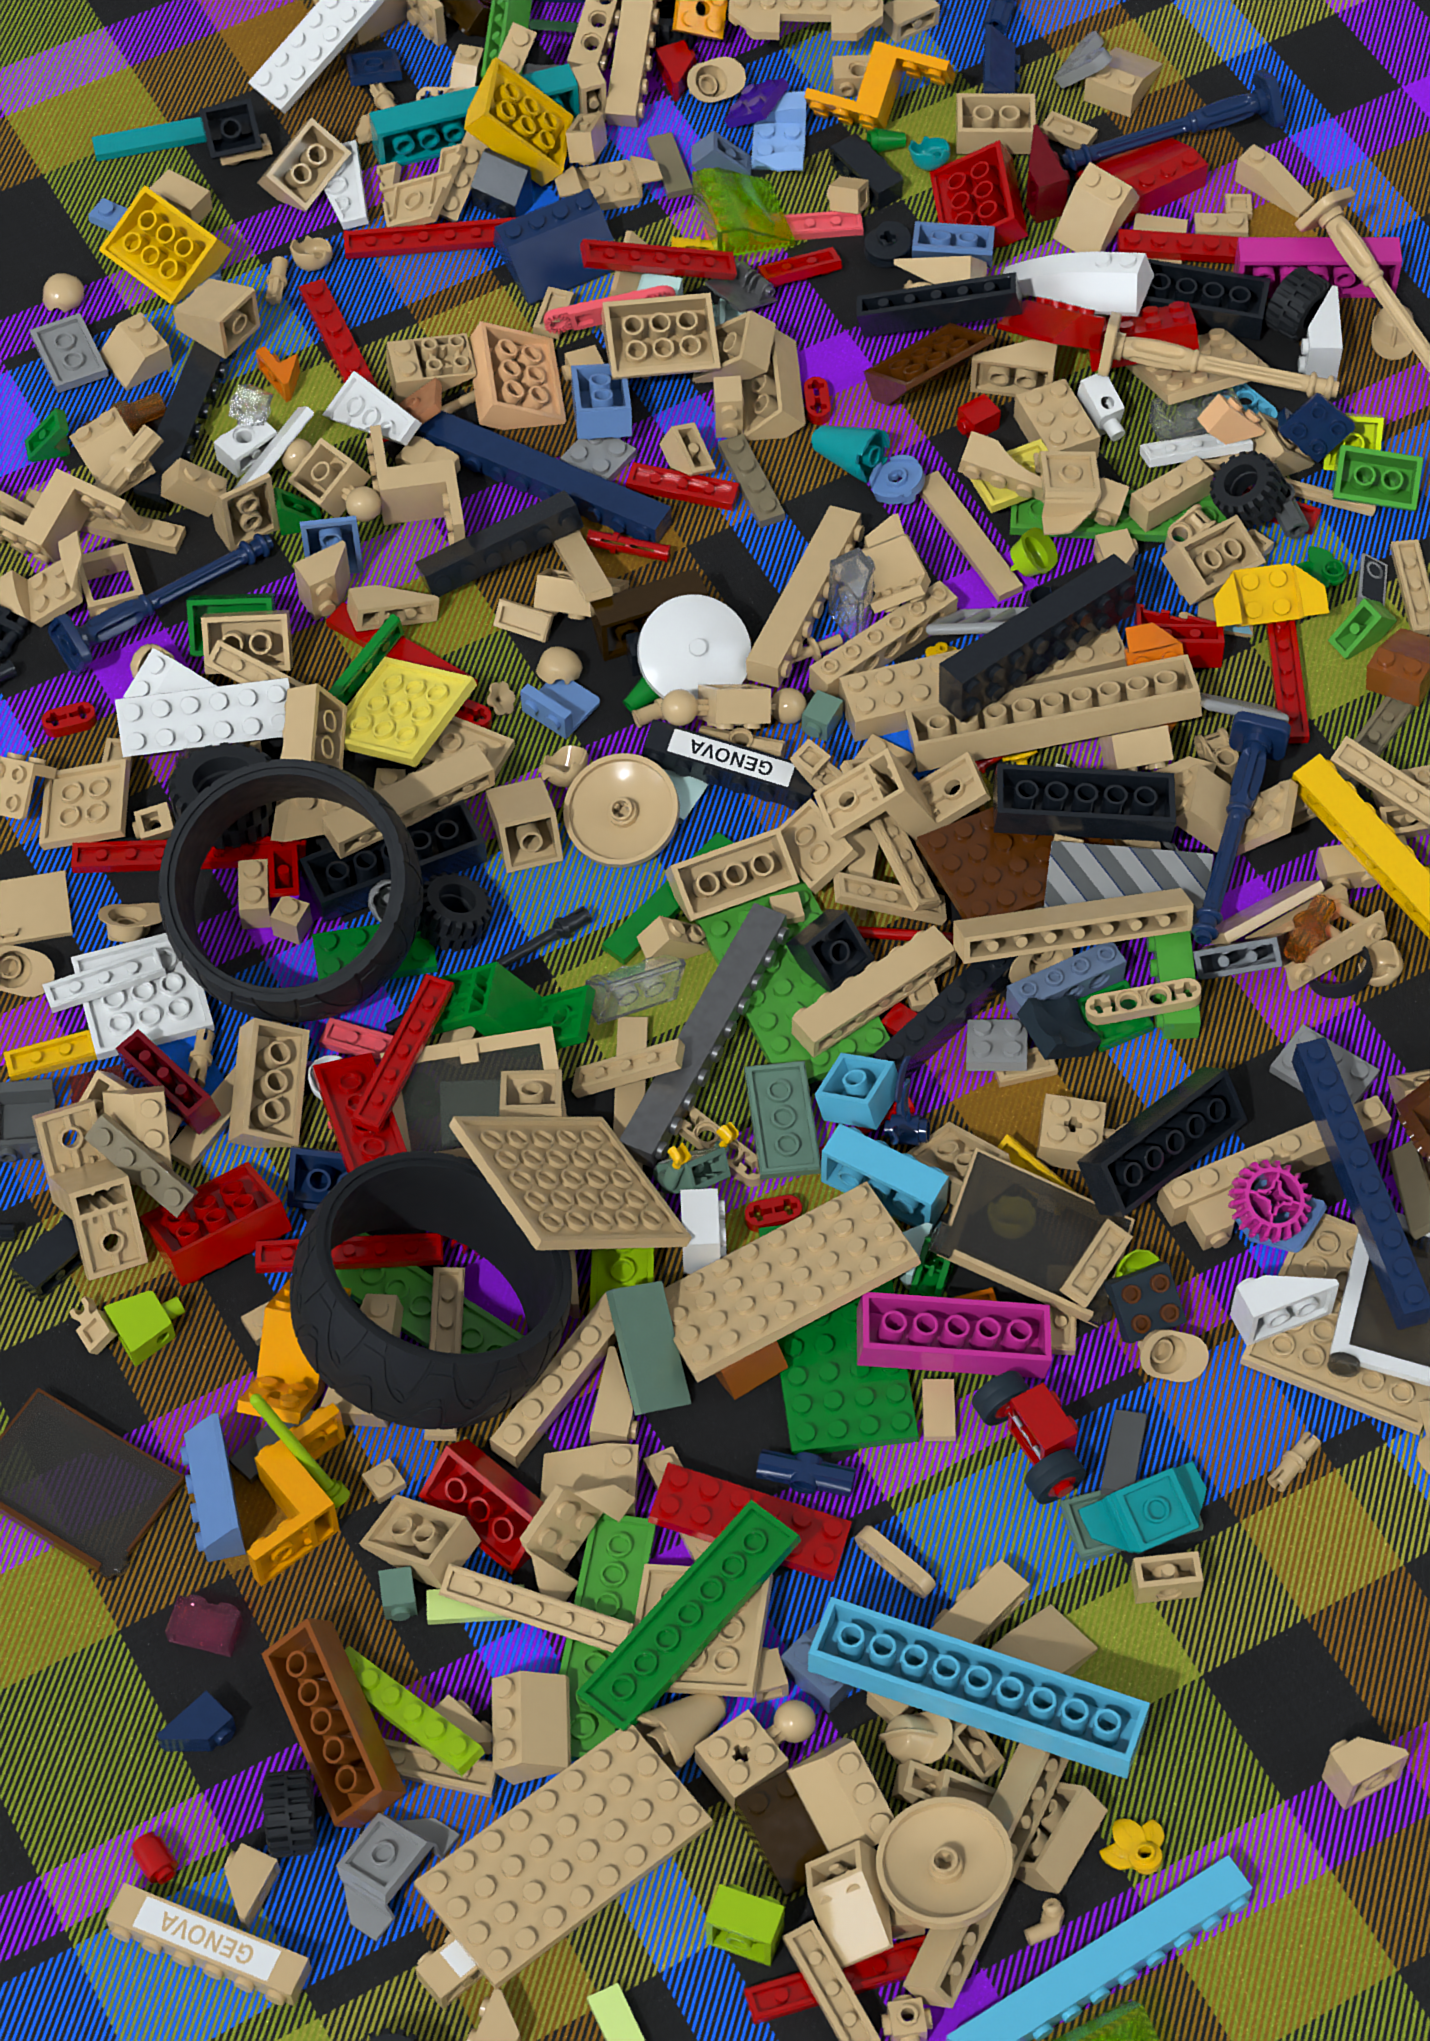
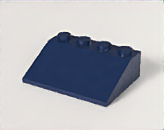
(545, 245)

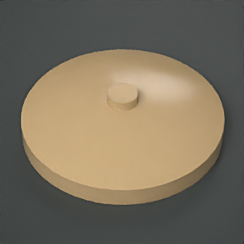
(621, 810)
(945, 1863)

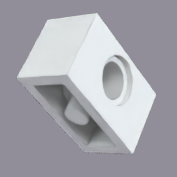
(242, 447)

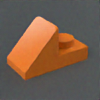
(281, 374)

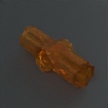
(140, 411)
(1309, 929)

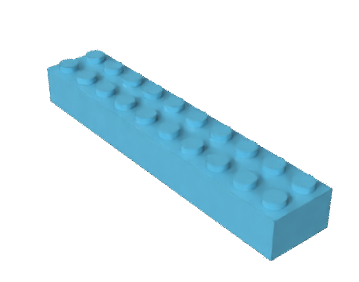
(978, 1687)

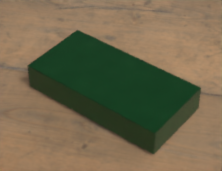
(553, 27)

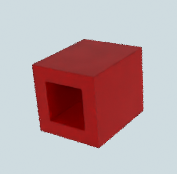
(978, 416)

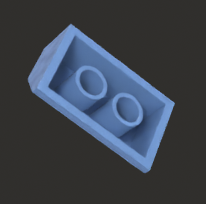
(952, 240)

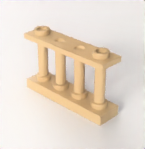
(1339, 946)

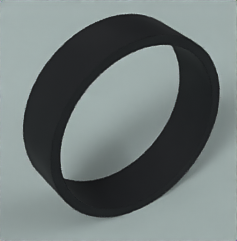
(1347, 988)

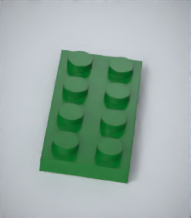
(340, 947)

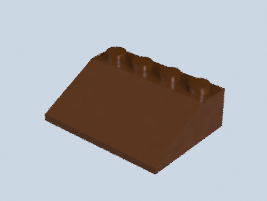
(924, 362)

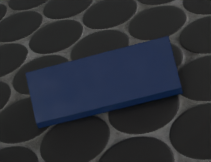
(312, 1175)

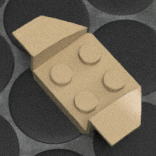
(611, 183)
(1069, 488)
(49, 591)
(562, 1528)

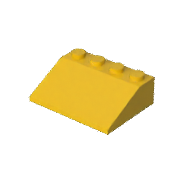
(519, 122)
(163, 247)

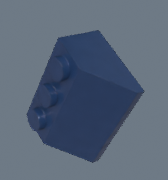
(999, 63)

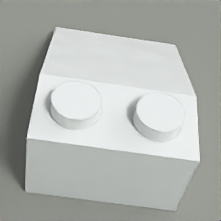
(1323, 342)
(164, 675)
(1280, 1303)

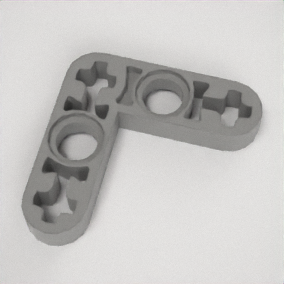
(1083, 61)

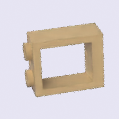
(104, 563)

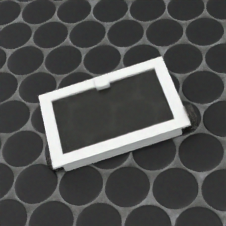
(1365, 1327)

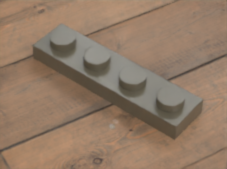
(752, 481)
(141, 1165)

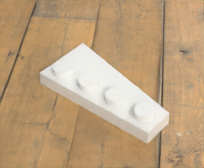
(347, 191)
(364, 405)

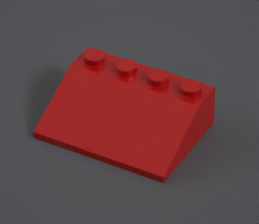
(1157, 173)
(981, 192)
(217, 1224)

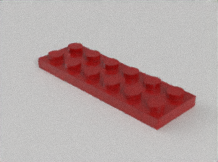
(341, 1088)
(706, 1506)

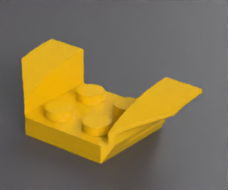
(1268, 596)

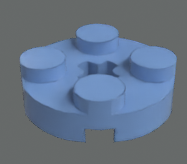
(902, 491)

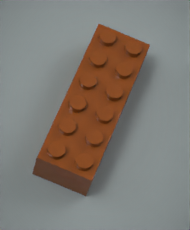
(333, 1723)

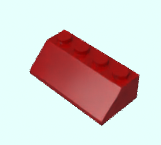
(1056, 323)
(488, 1497)

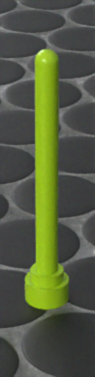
(334, 1489)

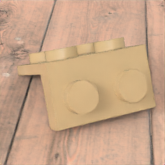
(897, 573)
(17, 783)

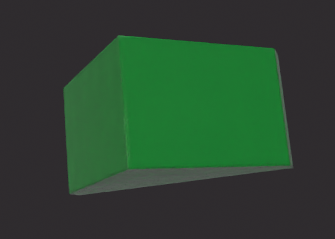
(293, 510)
(932, 1273)

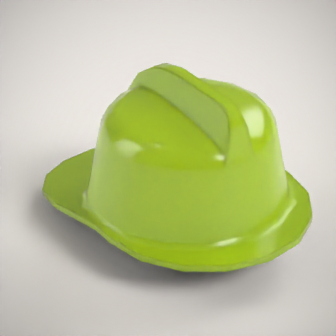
(1033, 553)

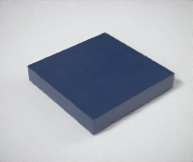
(373, 67)

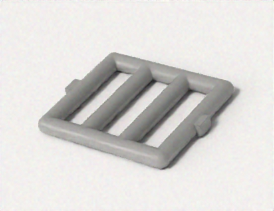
(972, 621)
(1232, 706)

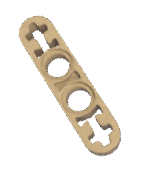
(1141, 996)
(737, 1169)

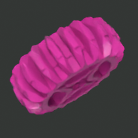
(1247, 1199)

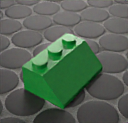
(206, 604)

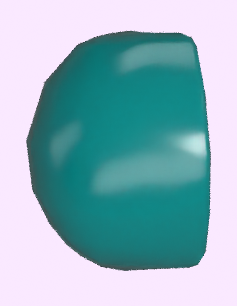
(930, 153)

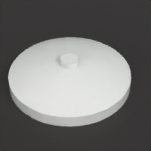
(692, 644)

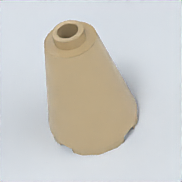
(680, 1726)

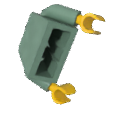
(696, 1168)

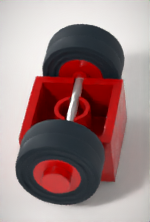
(1039, 1429)

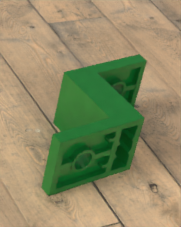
(501, 1003)

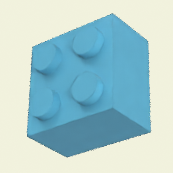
(857, 1091)

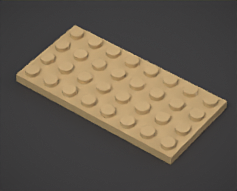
(786, 1280)
(562, 1855)

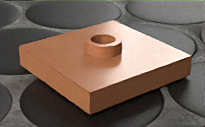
(424, 402)

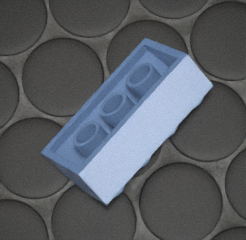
(213, 1490)

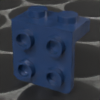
(1315, 426)

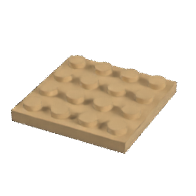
(1178, 386)
(733, 1657)

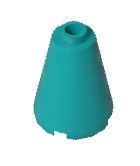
(852, 448)

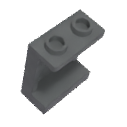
(17, 1105)

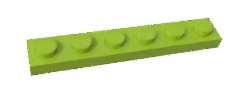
(414, 1716)

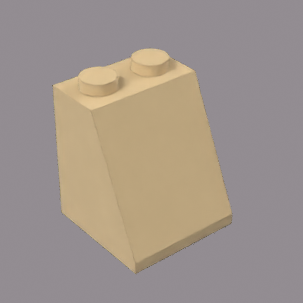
(219, 315)
(524, 824)

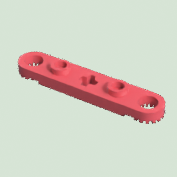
(589, 313)

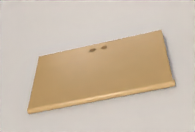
(34, 908)

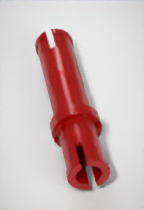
(596, 538)

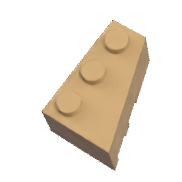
(300, 818)

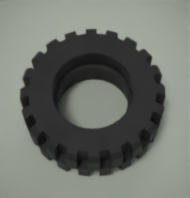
(206, 767)

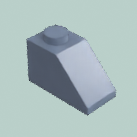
(719, 152)

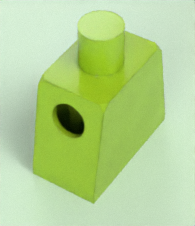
(144, 1323)

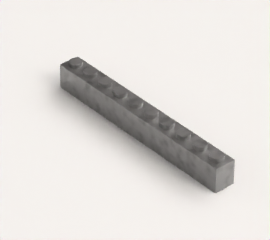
(705, 1034)

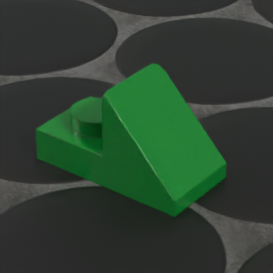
(49, 438)

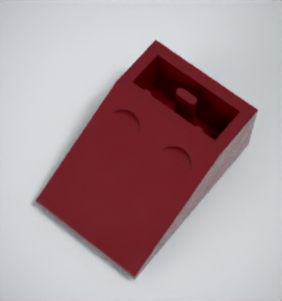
(1046, 180)

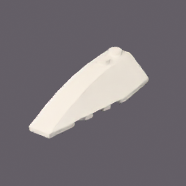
(1088, 280)

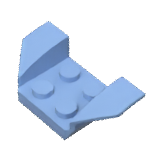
(781, 137)

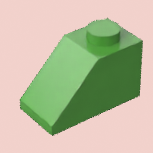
(1362, 628)

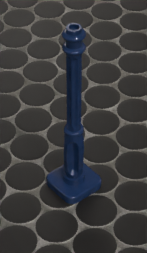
(1263, 100)
(75, 641)
(1258, 740)

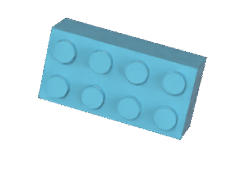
(902, 1184)

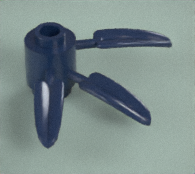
(904, 1127)

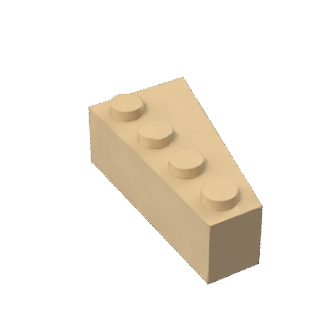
(388, 1314)

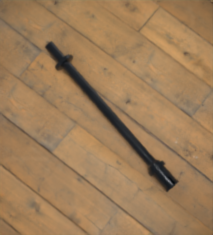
(560, 929)

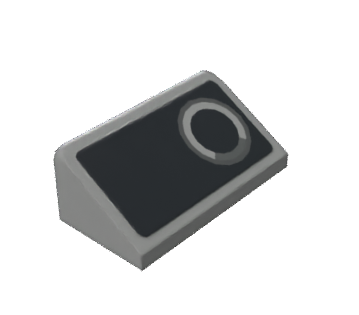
(1371, 579)

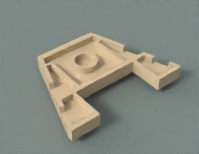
(421, 198)

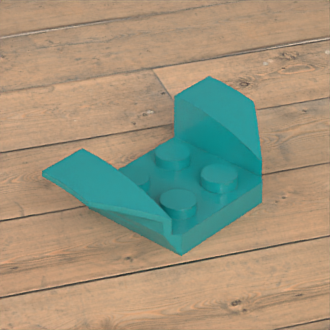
(1148, 1510)

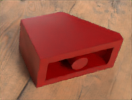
(673, 65)
(284, 871)

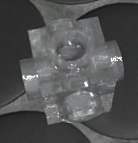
(250, 406)

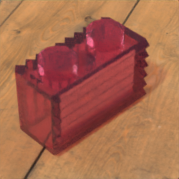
(204, 1625)

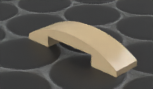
(815, 767)

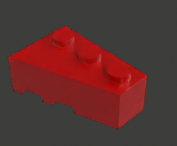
(1199, 636)

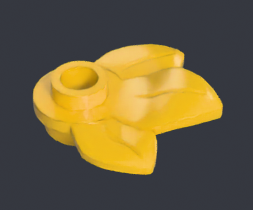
(1131, 1843)

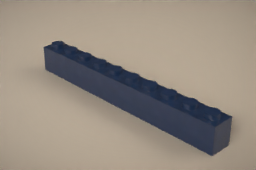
(546, 476)
(1362, 1184)

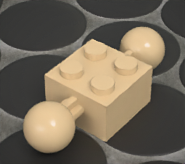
(331, 479)
(733, 705)

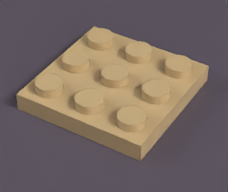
(85, 804)

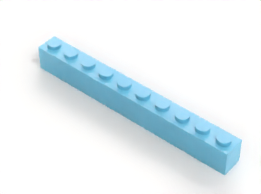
(1113, 1958)

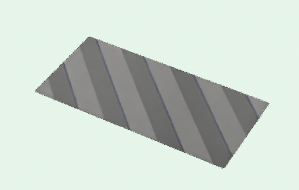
(1106, 871)

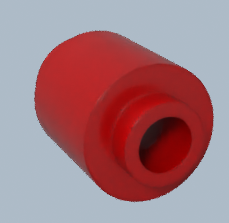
(154, 1858)

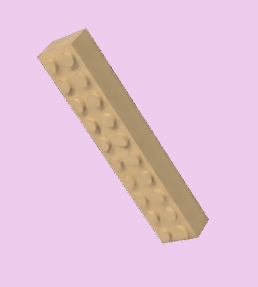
(878, 697)
(1059, 712)

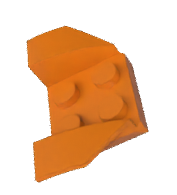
(1150, 643)

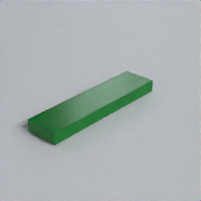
(367, 659)

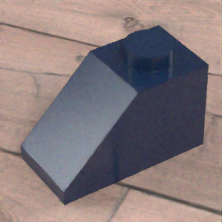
(198, 1727)

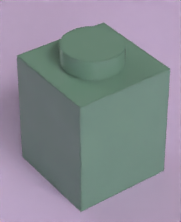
(822, 715)
(398, 1593)

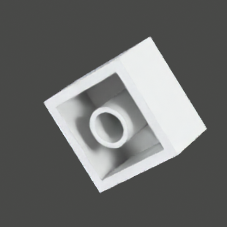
(705, 1222)

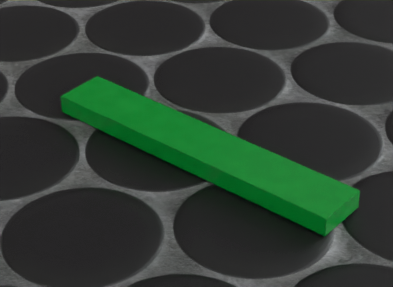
(623, 942)

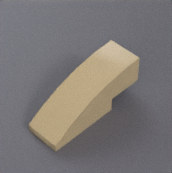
(919, 1782)

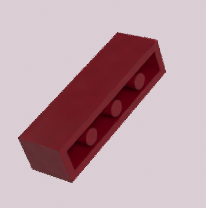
(181, 1091)

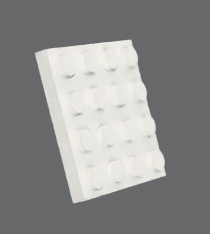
(160, 1008)

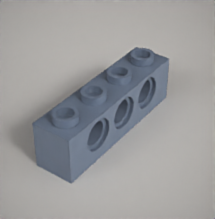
(1075, 976)

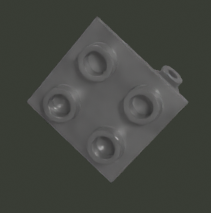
(746, 290)

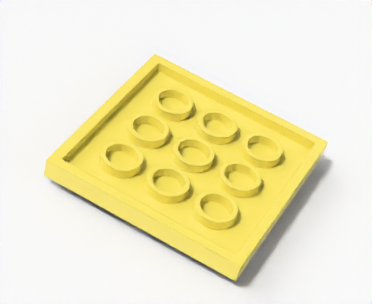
(403, 710)

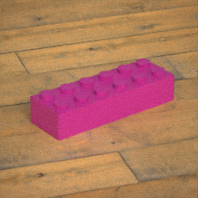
(1281, 255)
(953, 1334)

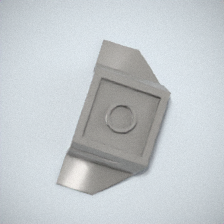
(383, 1862)

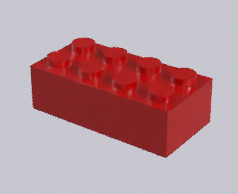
(1167, 323)

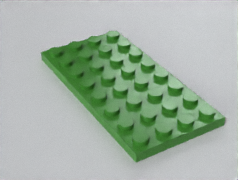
(786, 991)

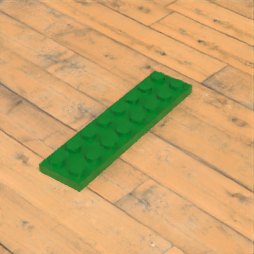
(688, 1617)

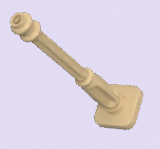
(1329, 215)
(1177, 357)

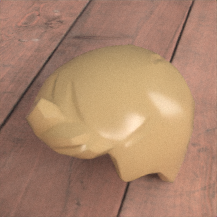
(564, 765)

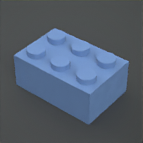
(600, 403)

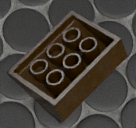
(782, 1829)

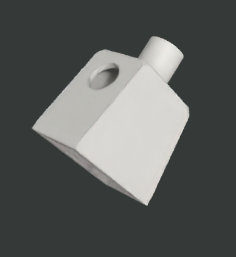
(1102, 405)

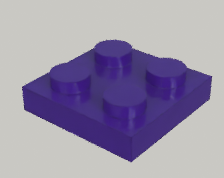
(756, 102)

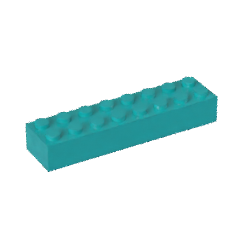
(426, 126)

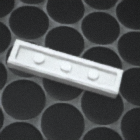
(278, 445)
(1185, 448)
(104, 979)

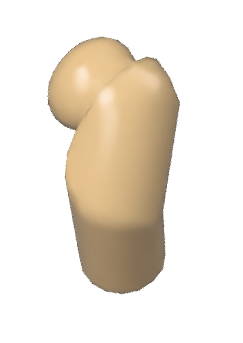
(1049, 1924)

